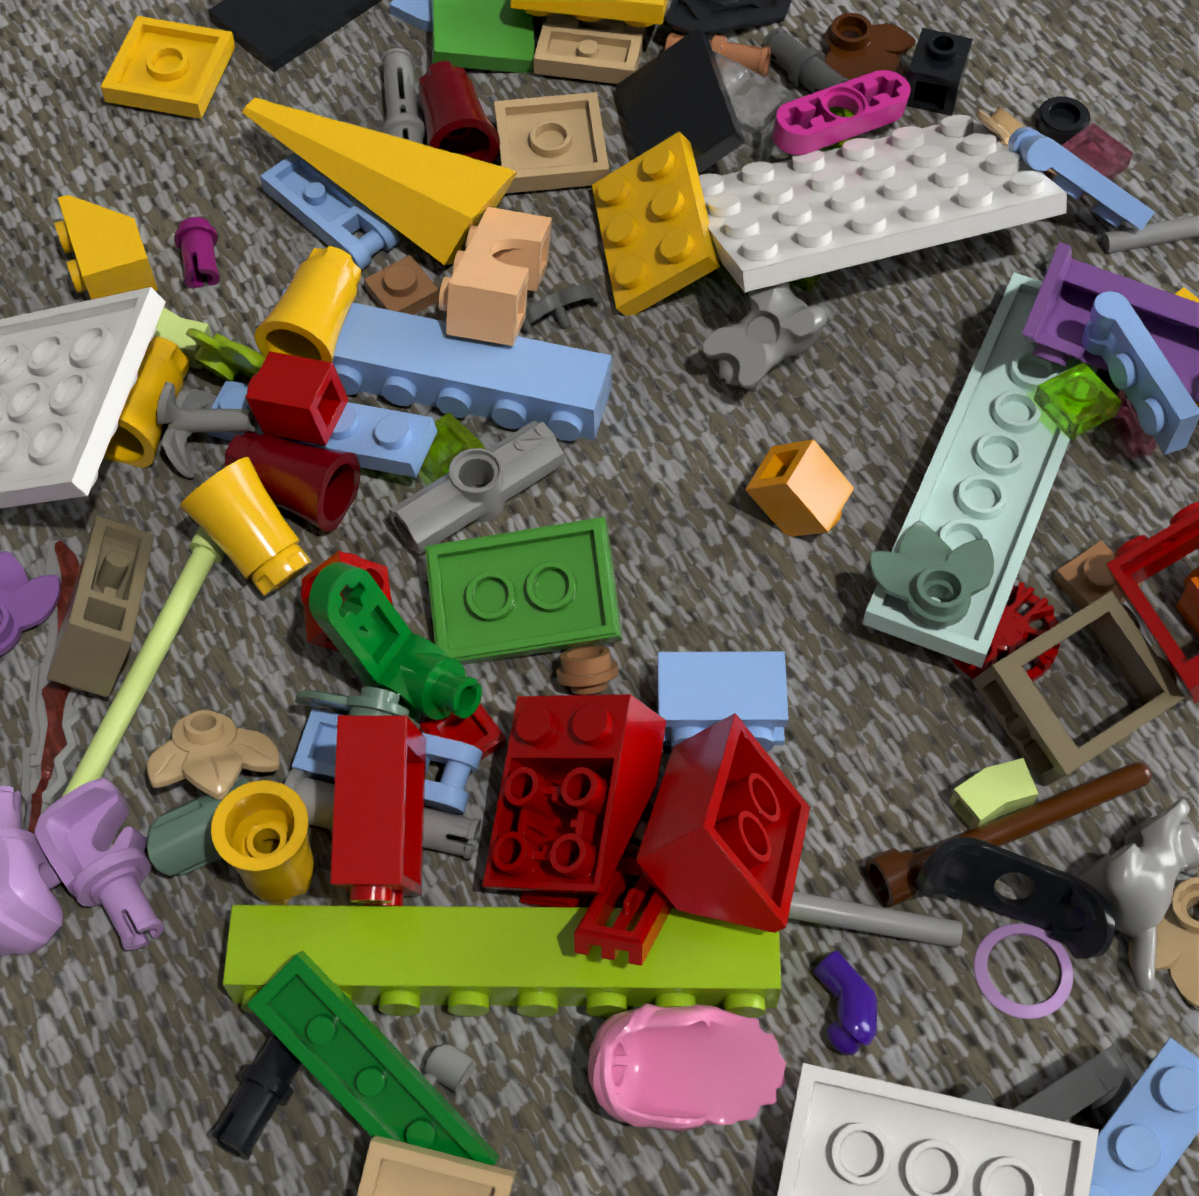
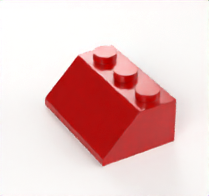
(726, 830)

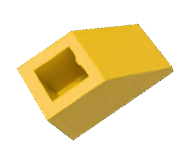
(105, 247)

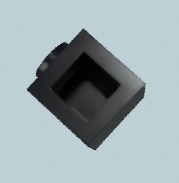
(937, 71)

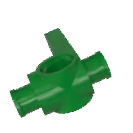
(385, 649)

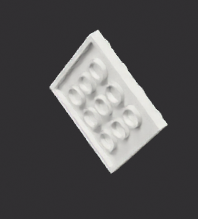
(65, 390)
(905, 1141)

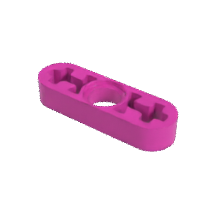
(809, 125)

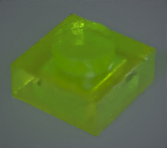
(1077, 400)
(448, 443)

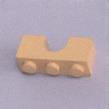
(493, 275)

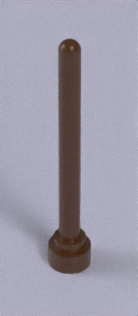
(902, 868)

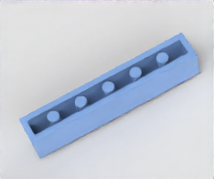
(417, 362)

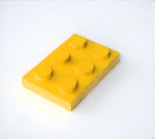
(654, 225)

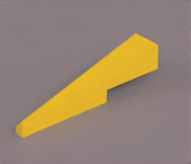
(411, 186)

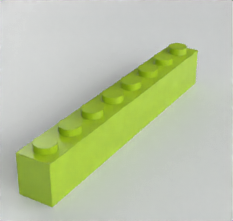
(501, 959)

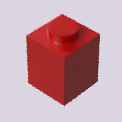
(297, 398)

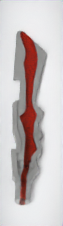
(50, 706)

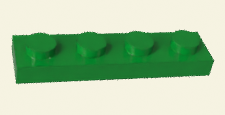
(361, 1063)

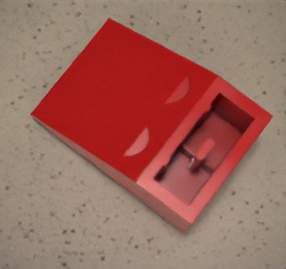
(572, 791)

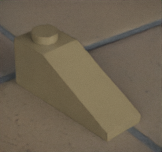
(102, 608)

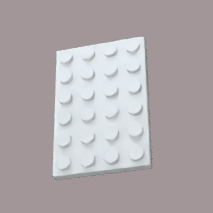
(871, 201)

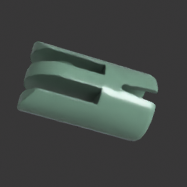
(182, 836)

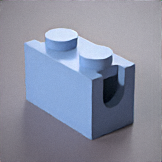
(710, 686)

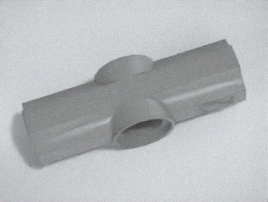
(452, 504)

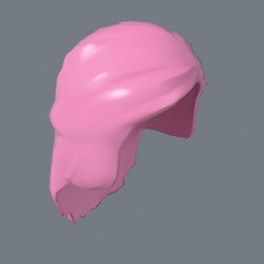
(683, 1067)

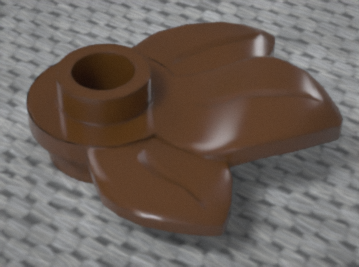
(862, 48)

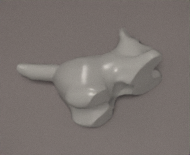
(771, 331)
(1142, 879)

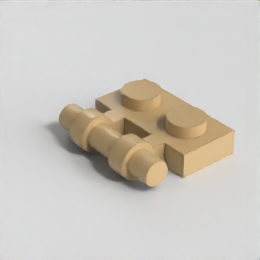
(588, 50)

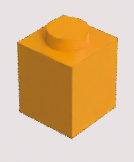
(800, 488)

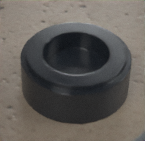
(1062, 118)

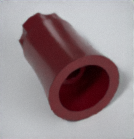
(455, 115)
(301, 477)

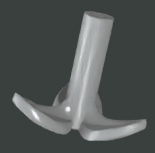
(193, 413)

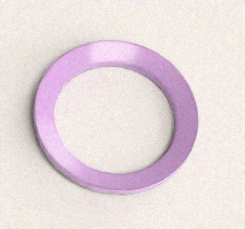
(1002, 1003)

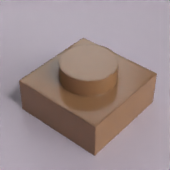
(402, 287)
(1088, 577)

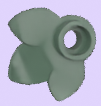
(931, 569)
(370, 702)

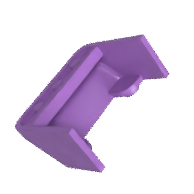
(1066, 305)

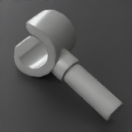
(449, 1067)

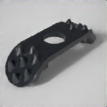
(1059, 903)

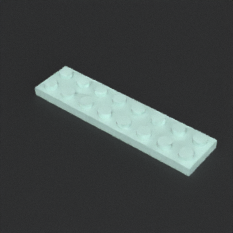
(986, 478)

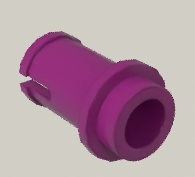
(197, 241)

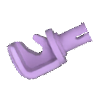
(77, 842)
(27, 906)

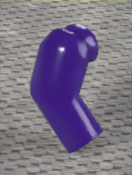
(855, 1008)

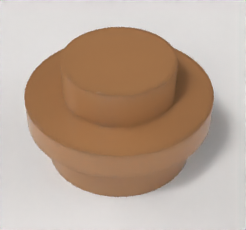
(587, 669)

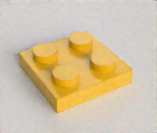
(168, 67)

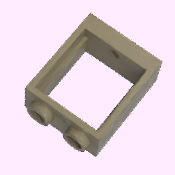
(1031, 720)

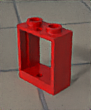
(1145, 557)
(378, 809)

